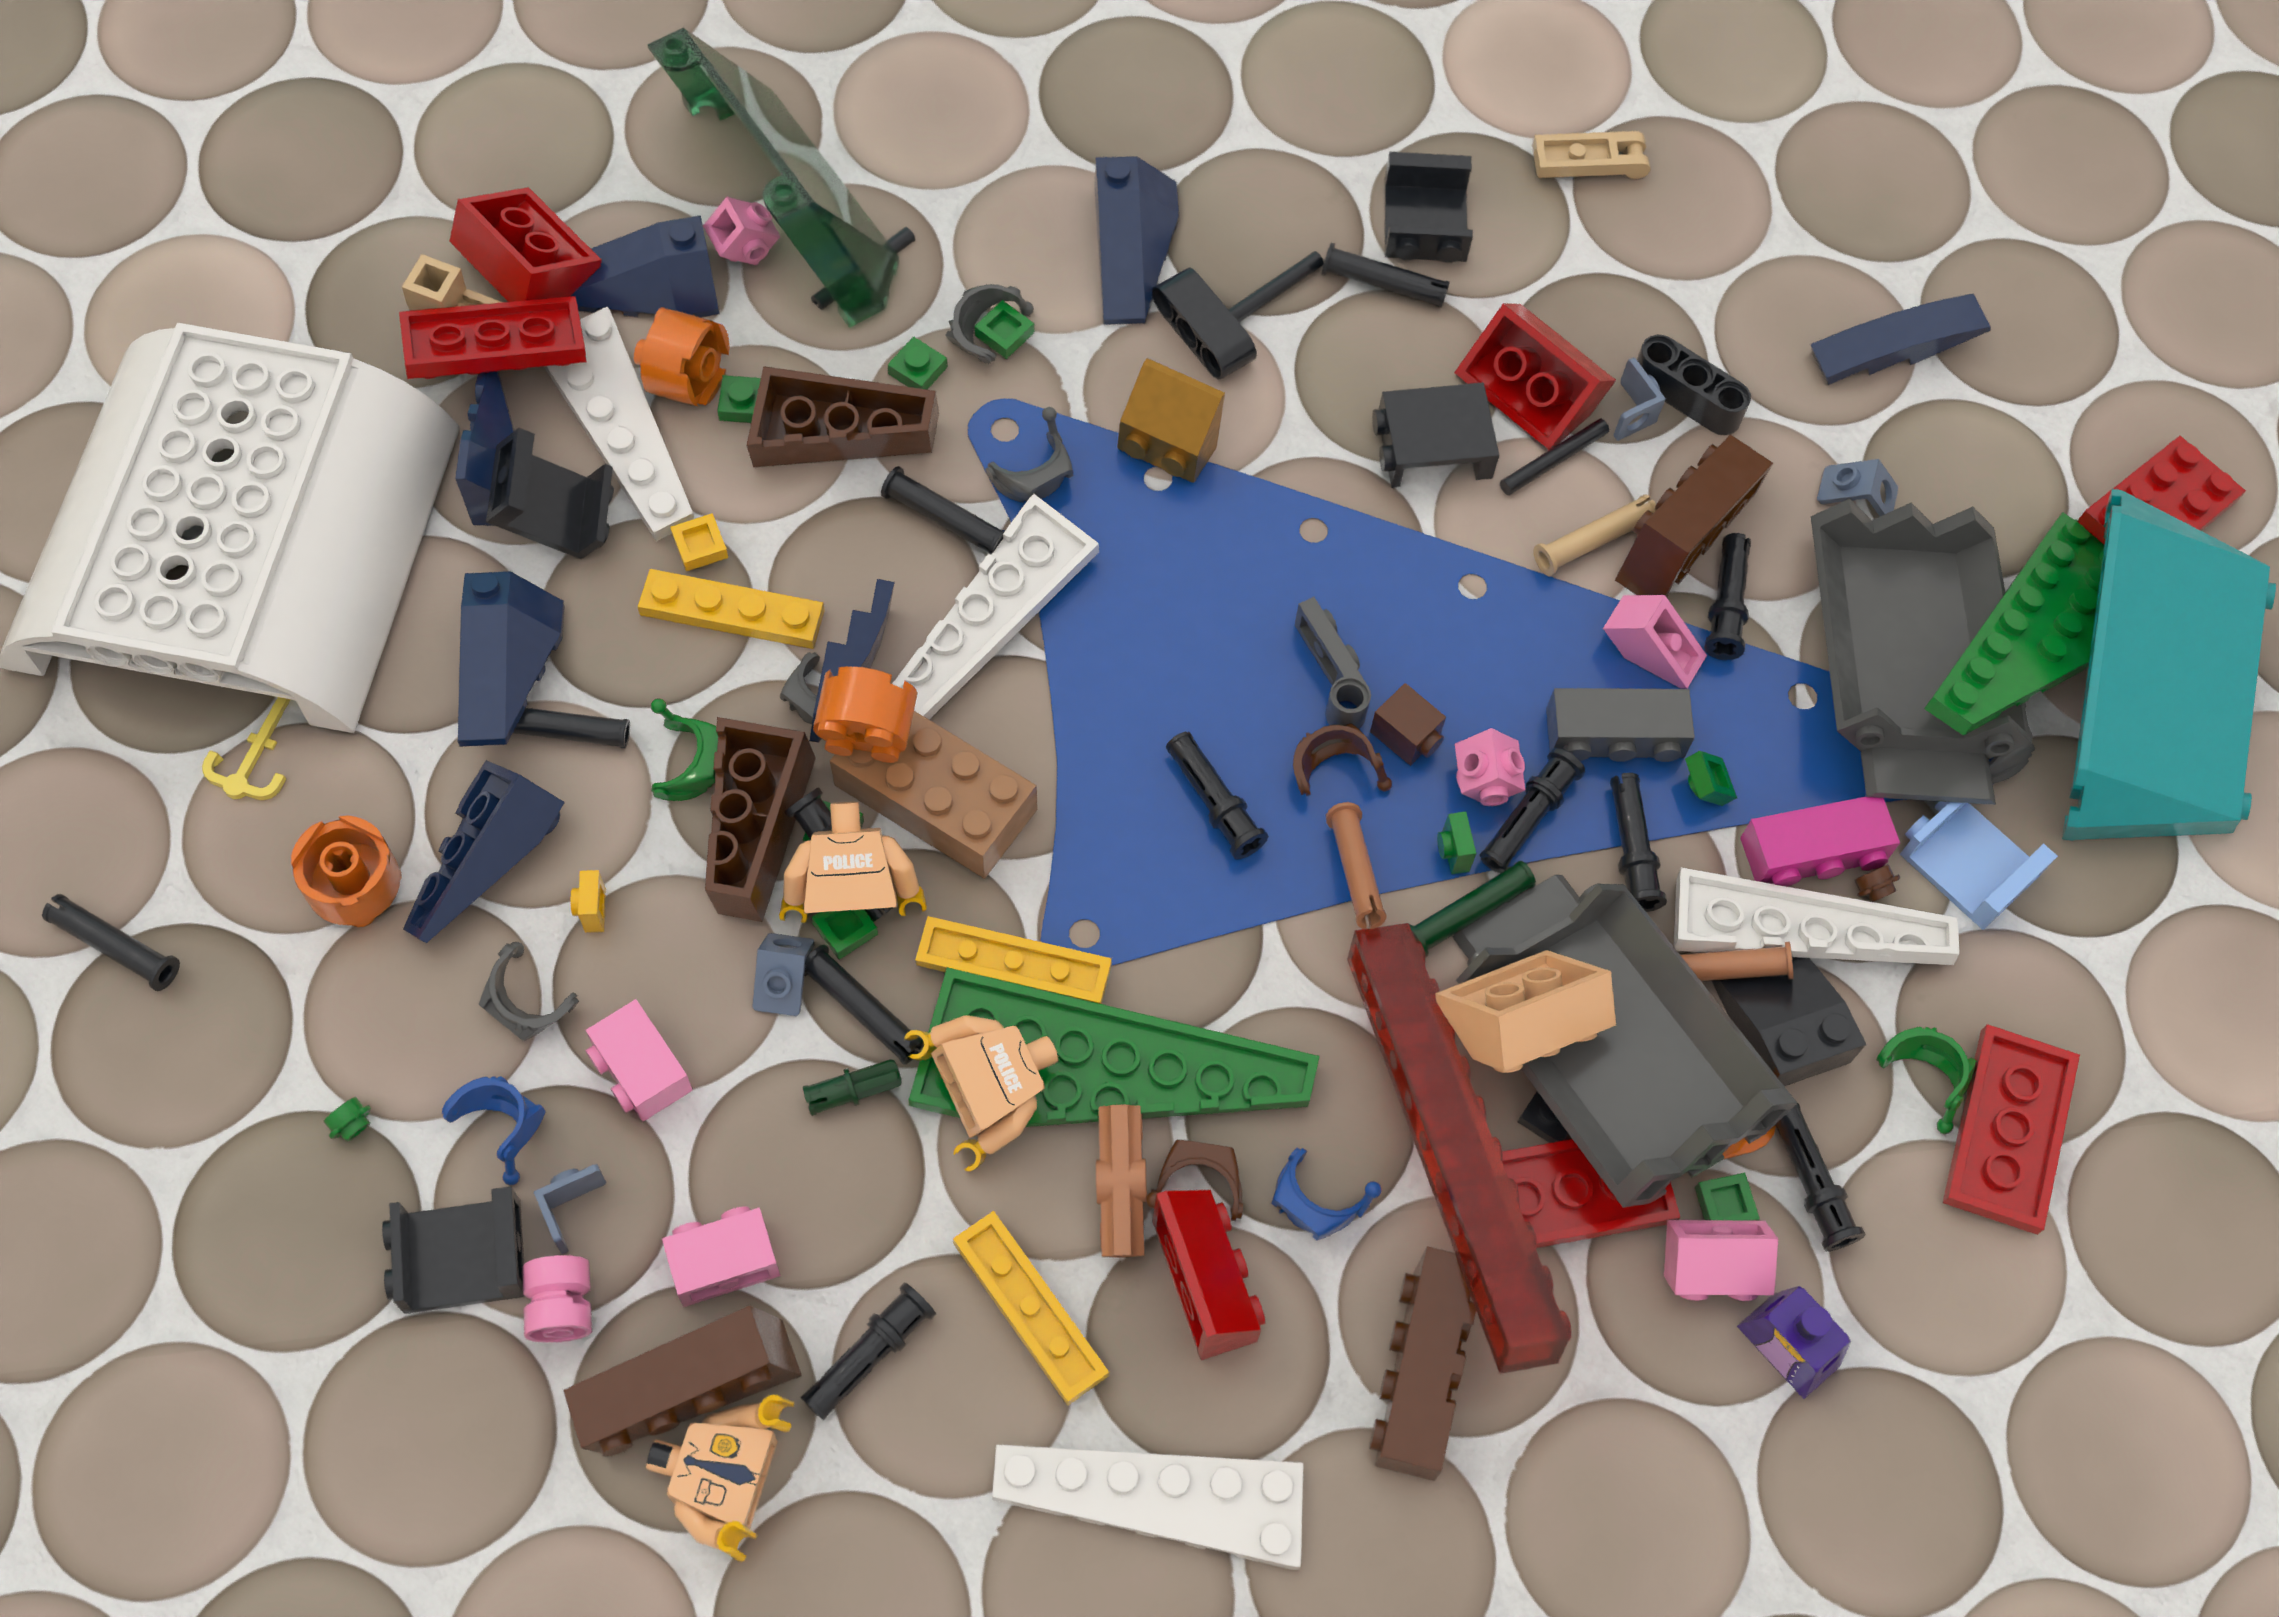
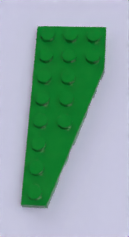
(2033, 634)
(1120, 1058)

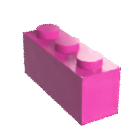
(1820, 841)

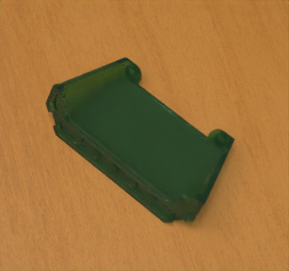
(808, 196)

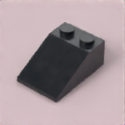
(1793, 1023)

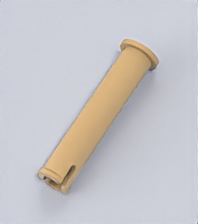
(1590, 536)

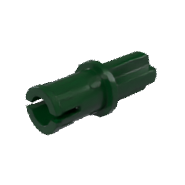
(852, 1086)

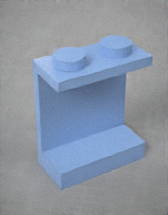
(1972, 860)

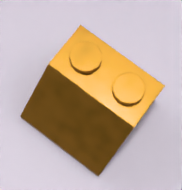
(1171, 421)

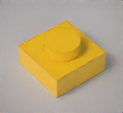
(699, 542)
(589, 901)

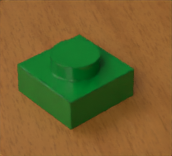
(1004, 329)
(917, 365)
(737, 398)
(1710, 778)
(1457, 843)
(844, 930)
(1727, 1199)

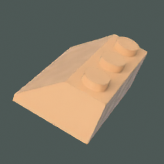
(1529, 1009)

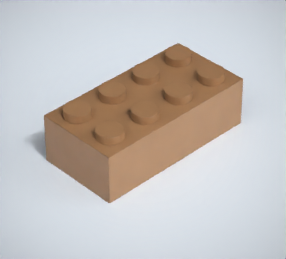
(943, 794)

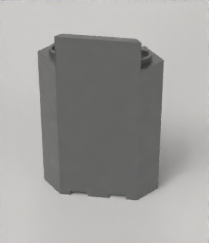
(1896, 619)
(1673, 1073)

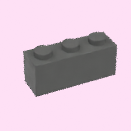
(1621, 723)

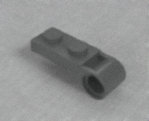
(1337, 662)

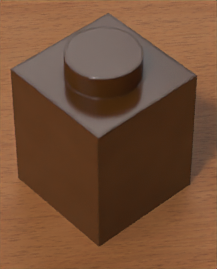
(1408, 725)

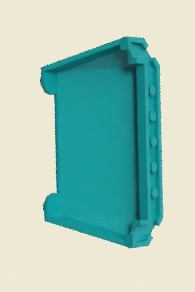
(2168, 681)

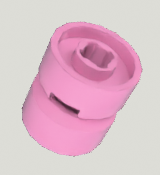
(557, 1300)

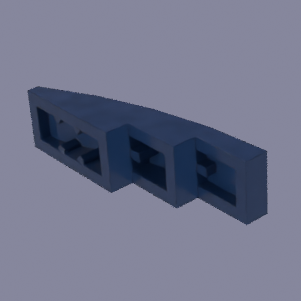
(1900, 336)
(862, 640)

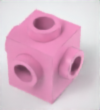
(741, 231)
(1490, 767)

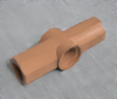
(1121, 1181)

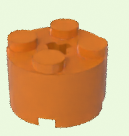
(682, 357)
(864, 713)
(346, 871)

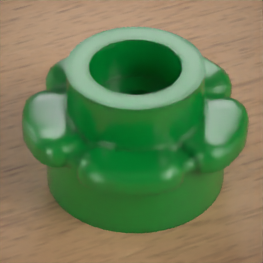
(348, 1120)

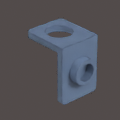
(1646, 395)
(1858, 482)
(780, 974)
(562, 1189)

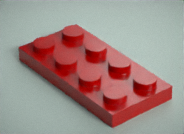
(491, 337)
(2176, 482)
(2012, 1129)
(1571, 1201)

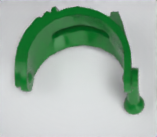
(700, 772)
(1939, 1051)

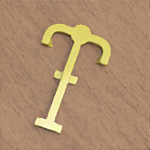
(236, 784)

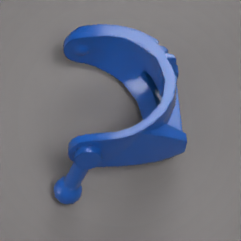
(498, 1096)
(1308, 1215)

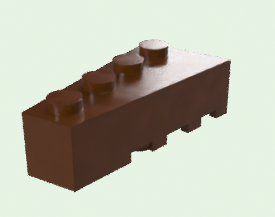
(837, 418)
(1692, 517)
(756, 780)
(1426, 1367)
(681, 1380)

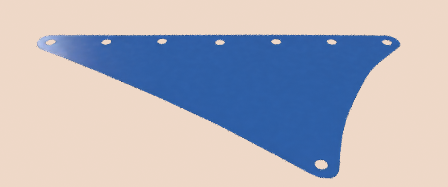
(1196, 633)

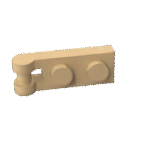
(1591, 154)

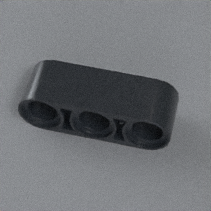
(1204, 323)
(1711, 399)

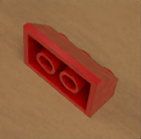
(521, 245)
(1534, 375)
(1207, 1271)

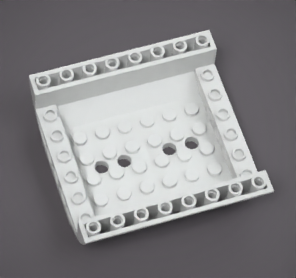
(299, 525)

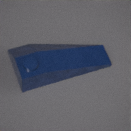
(1134, 230)
(653, 270)
(488, 427)
(503, 651)
(499, 826)

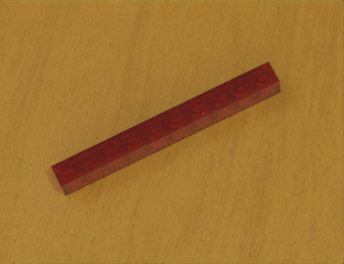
(1458, 1152)

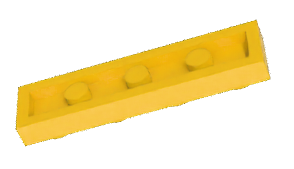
(731, 608)
(1013, 959)
(1031, 1308)

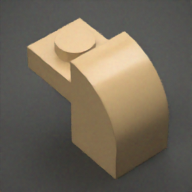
(438, 286)

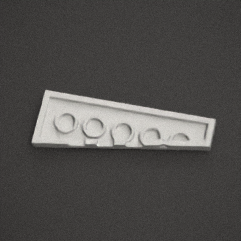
(621, 424)
(1012, 585)
(1745, 914)
(1193, 1500)

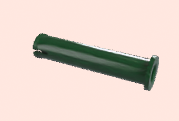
(1473, 905)

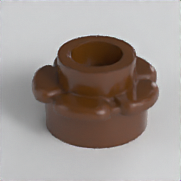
(1877, 883)

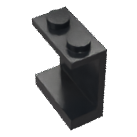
(1427, 207)
(1436, 429)
(548, 500)
(455, 1254)

